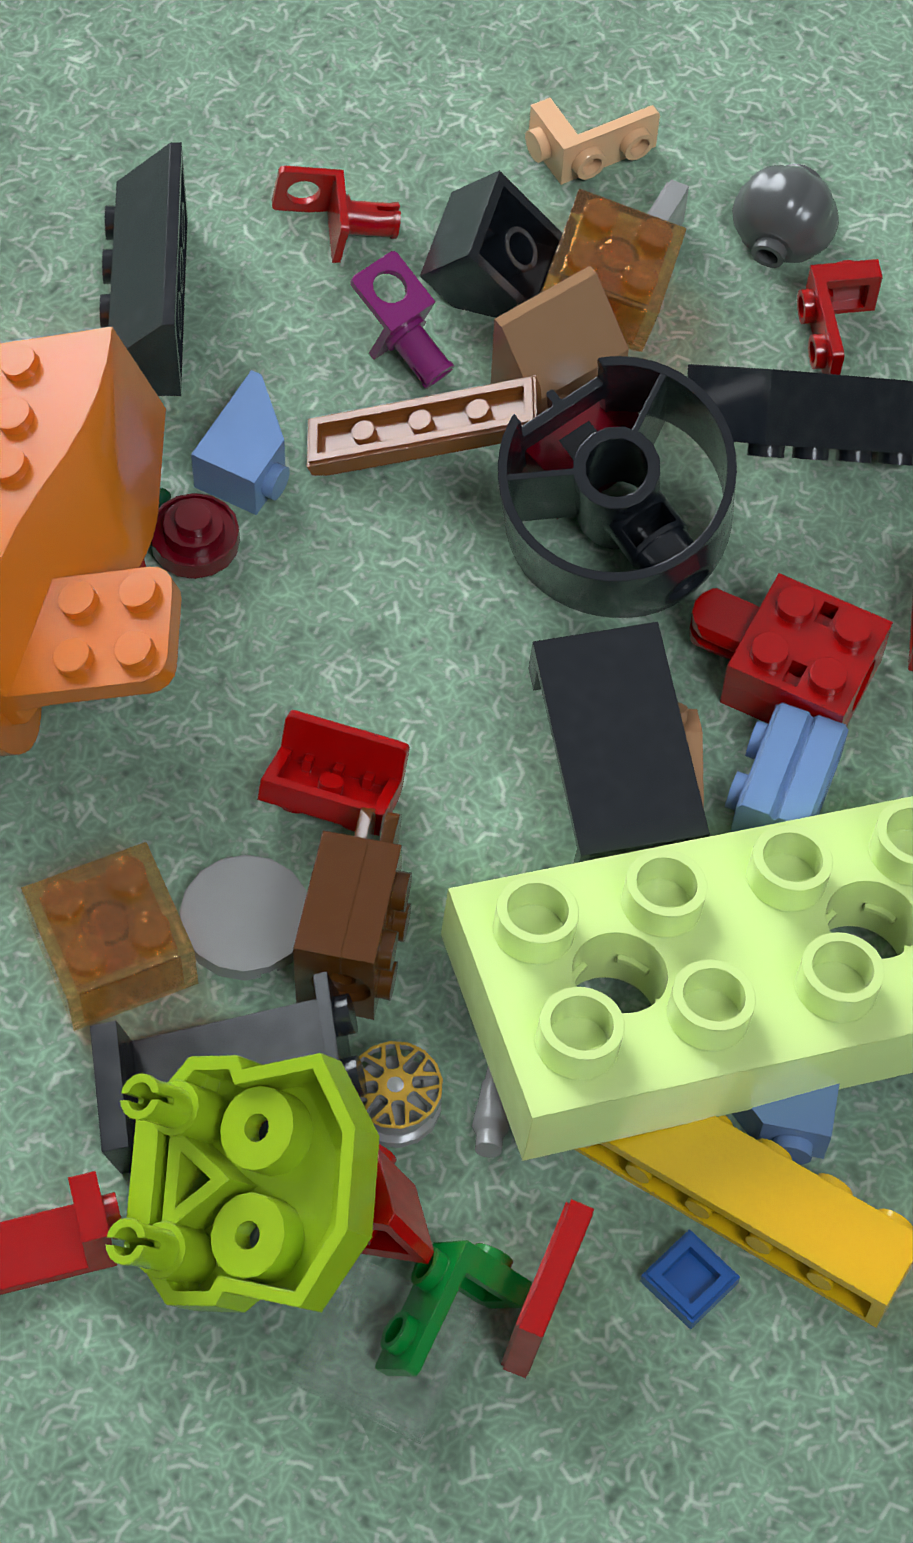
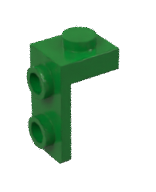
(456, 1266)

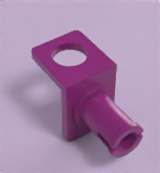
(403, 320)

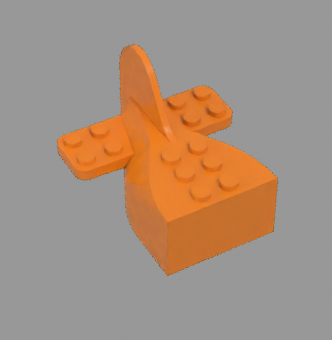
(74, 529)

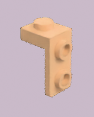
(587, 153)

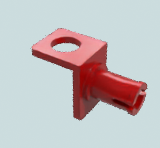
(344, 215)

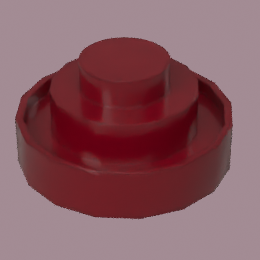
(195, 536)

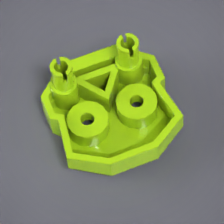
(210, 1181)

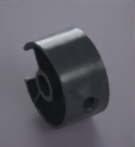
(638, 523)

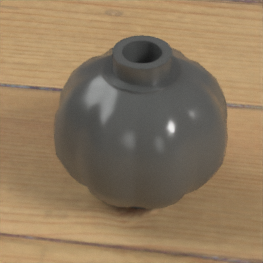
(785, 214)

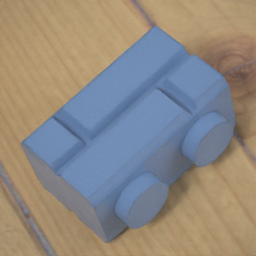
(790, 768)

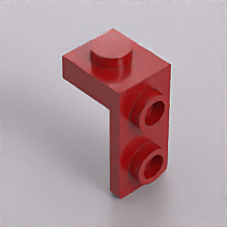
(834, 290)
(59, 1240)

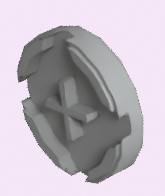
(243, 916)

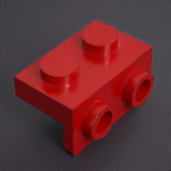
(334, 771)

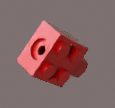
(791, 649)

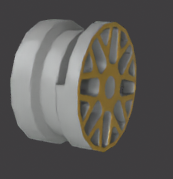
(402, 1093)

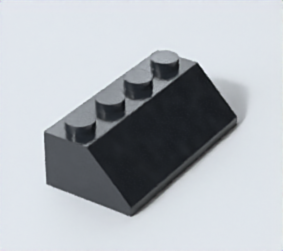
(149, 267)
(813, 413)

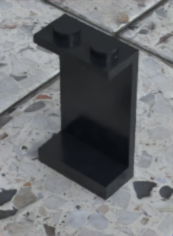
(618, 740)
(263, 1037)

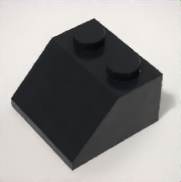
(490, 248)

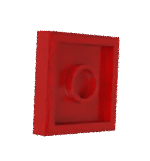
(546, 1288)

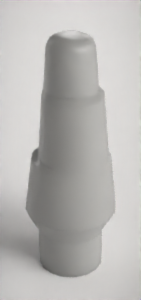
(489, 1120)

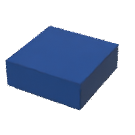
(690, 1279)

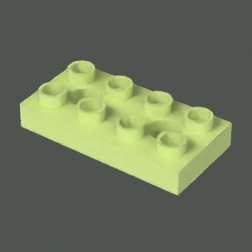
(727, 950)

